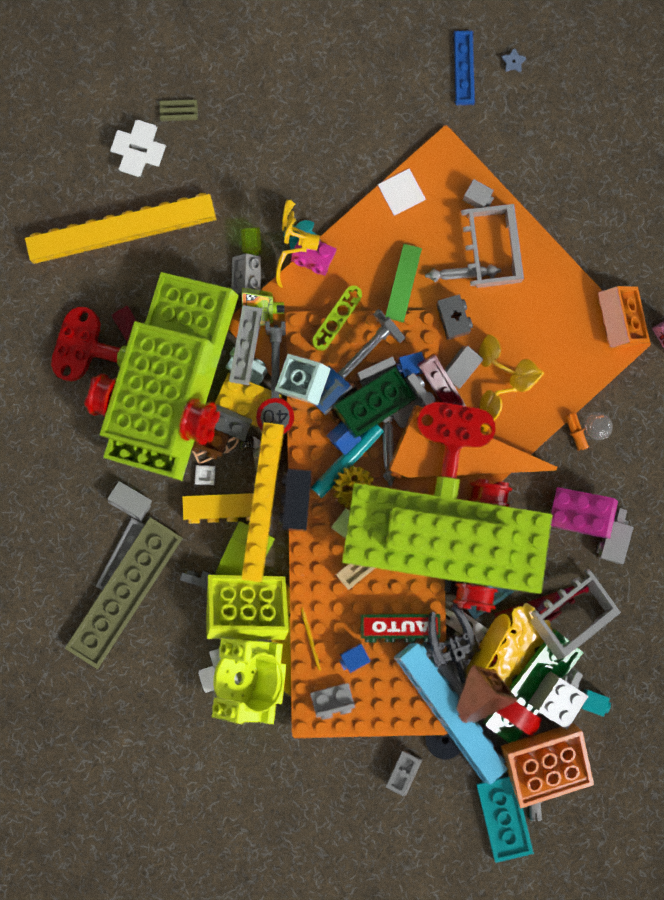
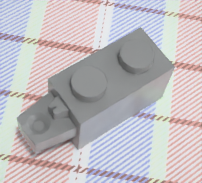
(617, 546)

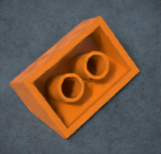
(623, 316)

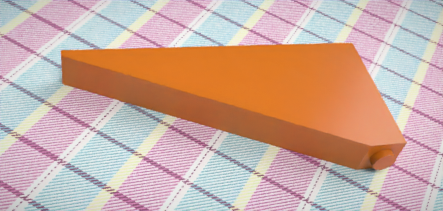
(424, 458)

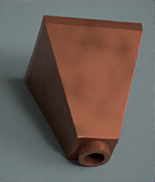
(483, 695)

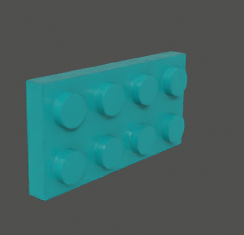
(504, 820)

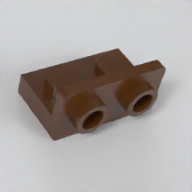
(213, 448)

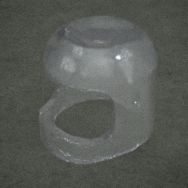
(597, 426)

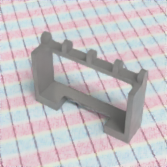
(511, 224)
(611, 611)

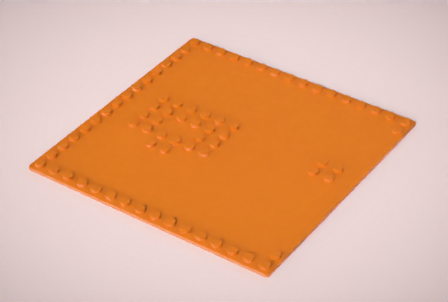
(544, 319)

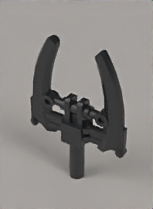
(455, 650)

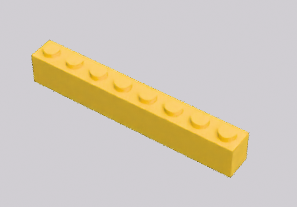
(263, 502)

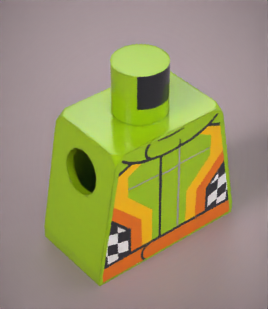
(262, 300)

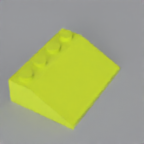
(246, 608)

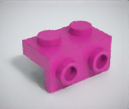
(317, 261)

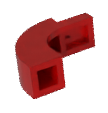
(520, 718)

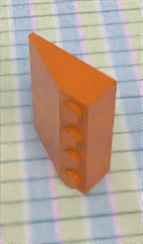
(548, 765)

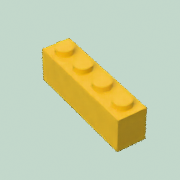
(217, 507)

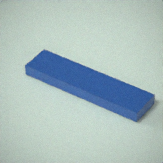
(464, 68)

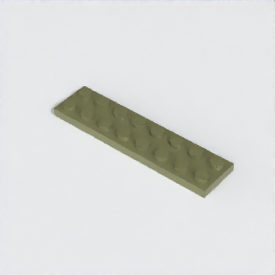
(124, 593)

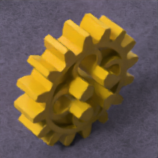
(345, 479)

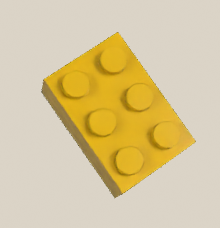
(243, 398)

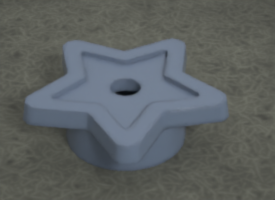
(513, 56)

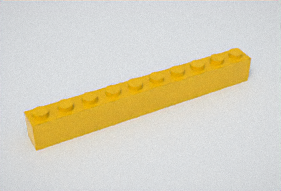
(120, 228)

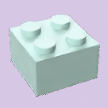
(302, 379)

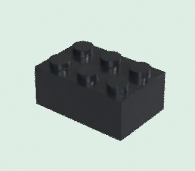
(295, 500)

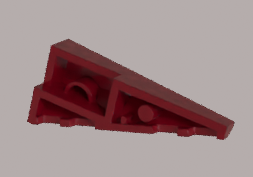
(539, 605)

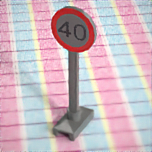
(275, 409)

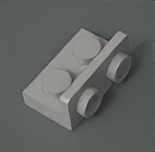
(246, 272)
(332, 700)

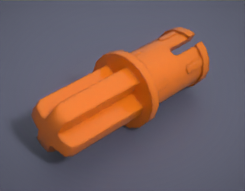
(576, 431)

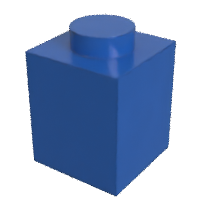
(408, 364)
(342, 438)
(354, 658)

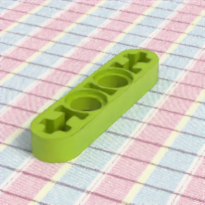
(338, 319)

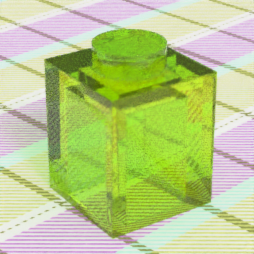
(251, 241)

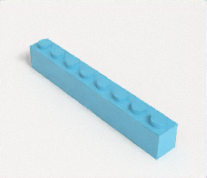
(444, 705)

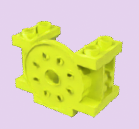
(260, 684)

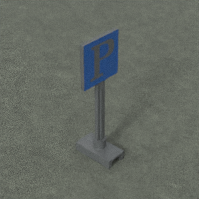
(336, 385)

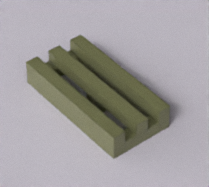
(177, 110)

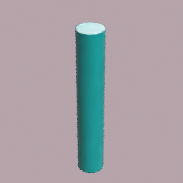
(326, 481)

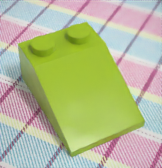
(234, 555)

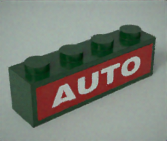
(396, 626)

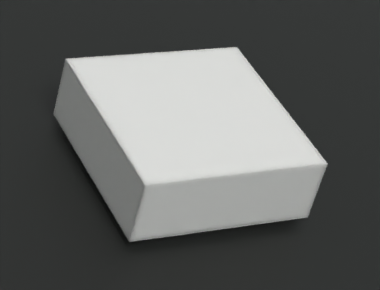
(204, 475)

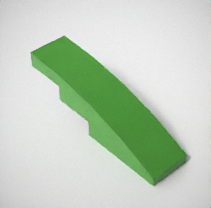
(403, 282)

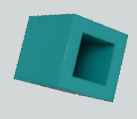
(596, 703)

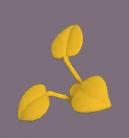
(306, 240)
(522, 380)

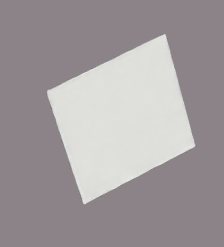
(401, 192)

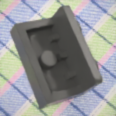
(233, 423)

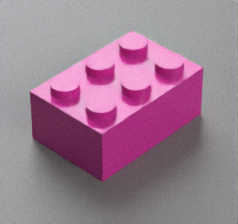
(583, 512)

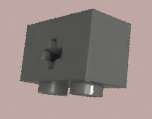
(454, 328)

